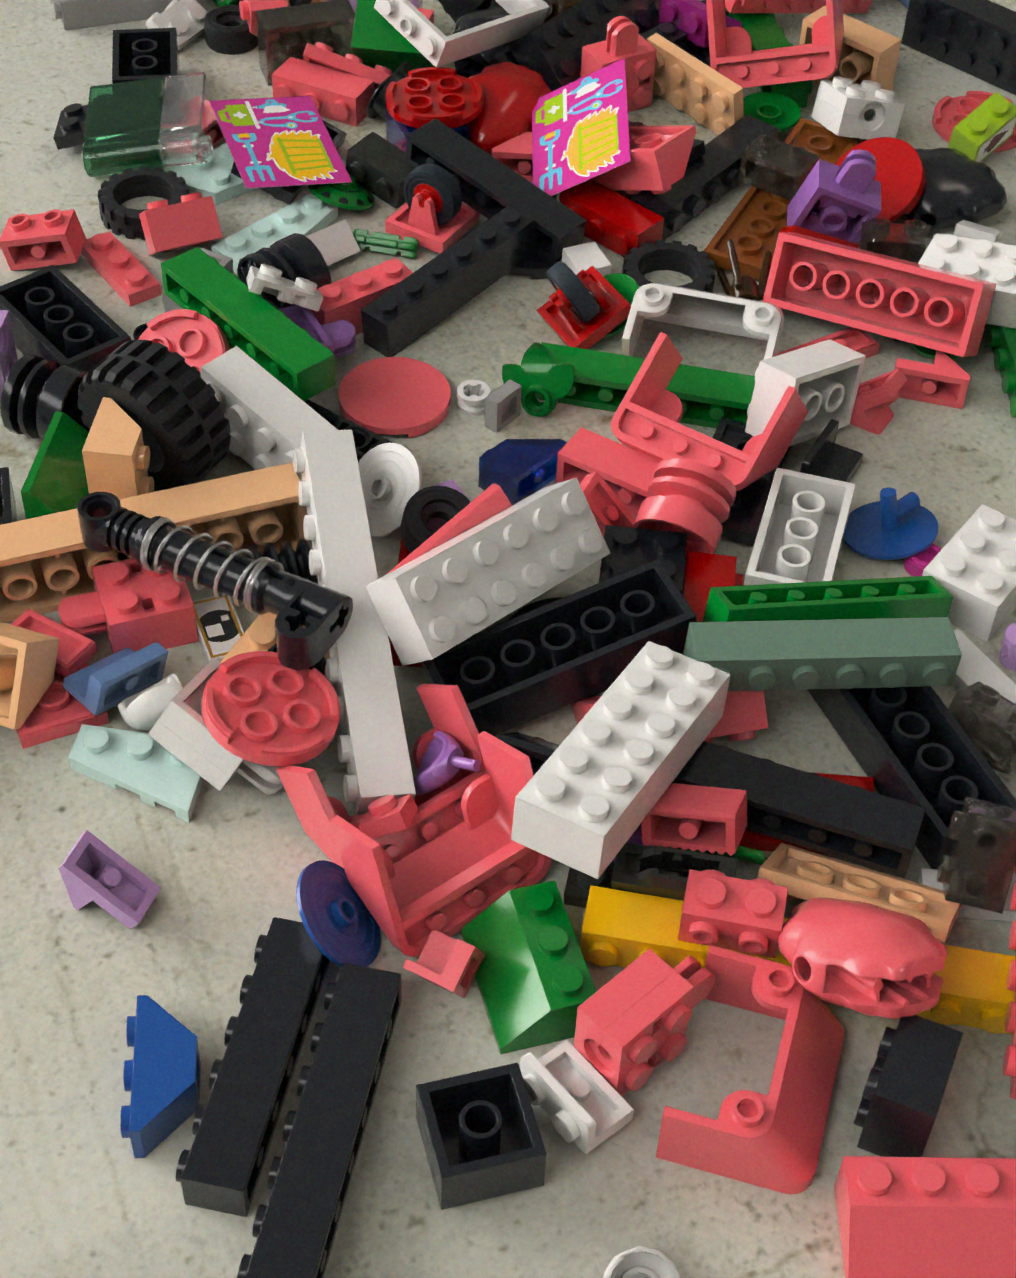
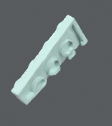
(300, 217)

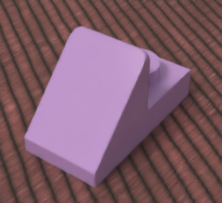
(103, 876)

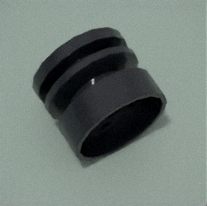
(294, 257)
(36, 391)

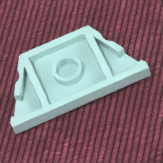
(213, 177)

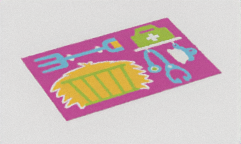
(581, 130)
(279, 142)

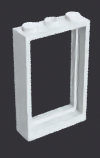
(442, 49)

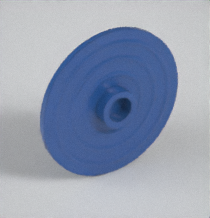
(891, 527)
(336, 915)

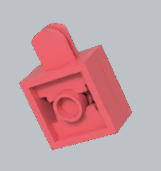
(639, 55)
(133, 608)
(640, 1018)

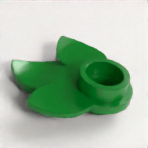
(540, 375)

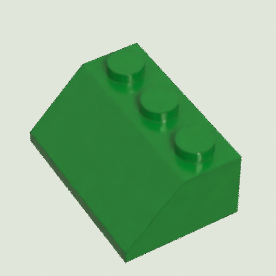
(58, 471)
(530, 967)

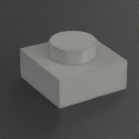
(503, 406)

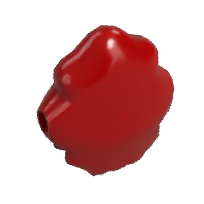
(508, 104)

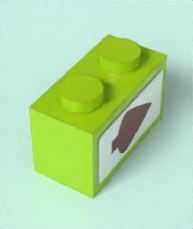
(985, 128)

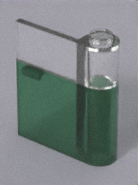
(145, 125)

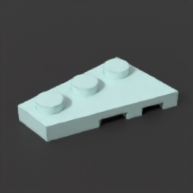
(137, 764)

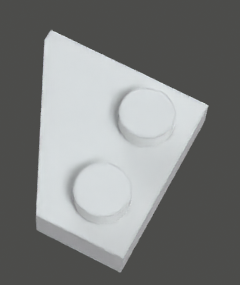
(269, 280)

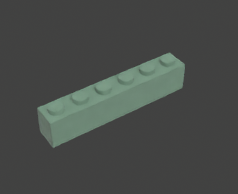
(828, 652)

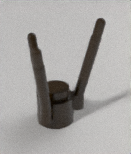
(744, 285)

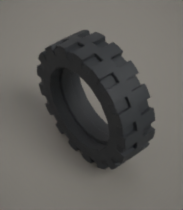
(132, 185)
(671, 257)

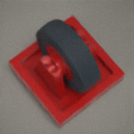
(582, 306)

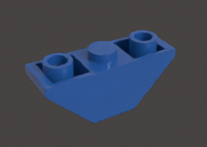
(160, 1076)

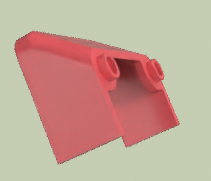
(733, 54)
(651, 419)
(437, 810)
(458, 871)
(760, 1136)

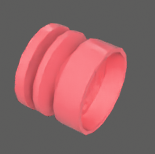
(689, 501)

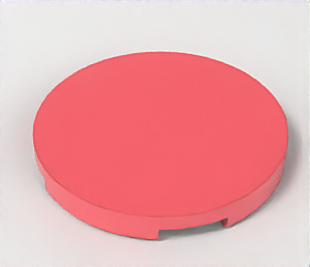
(953, 110)
(189, 335)
(395, 396)
(270, 710)

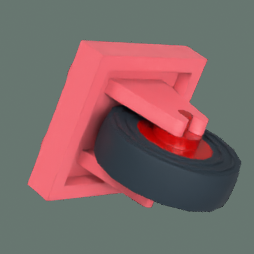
(432, 210)

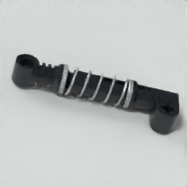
(255, 582)

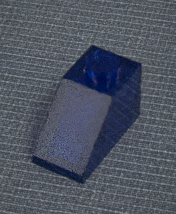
(520, 466)

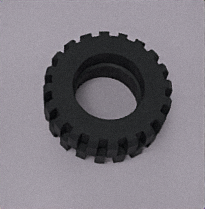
(170, 404)

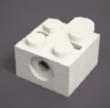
(857, 109)
(187, 737)

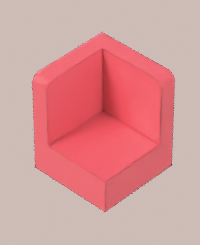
(447, 963)

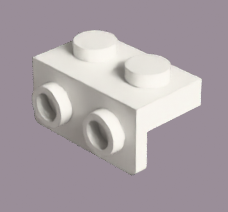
(183, 15)
(574, 1096)

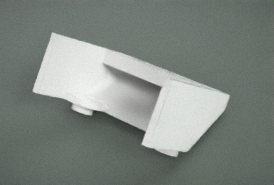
(705, 312)

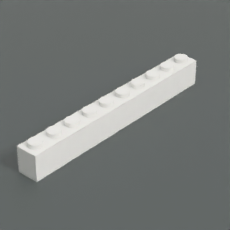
(361, 658)

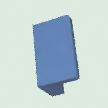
(117, 677)

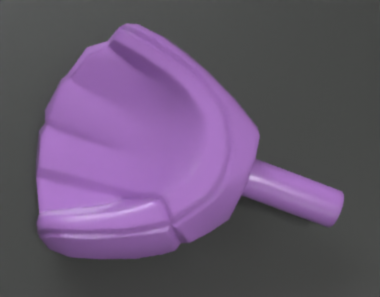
(441, 763)

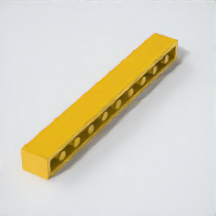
(626, 924)

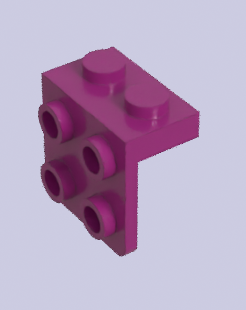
(691, 18)

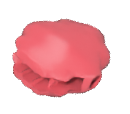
(864, 957)

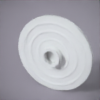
(388, 480)

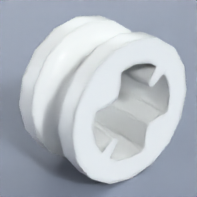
(472, 397)

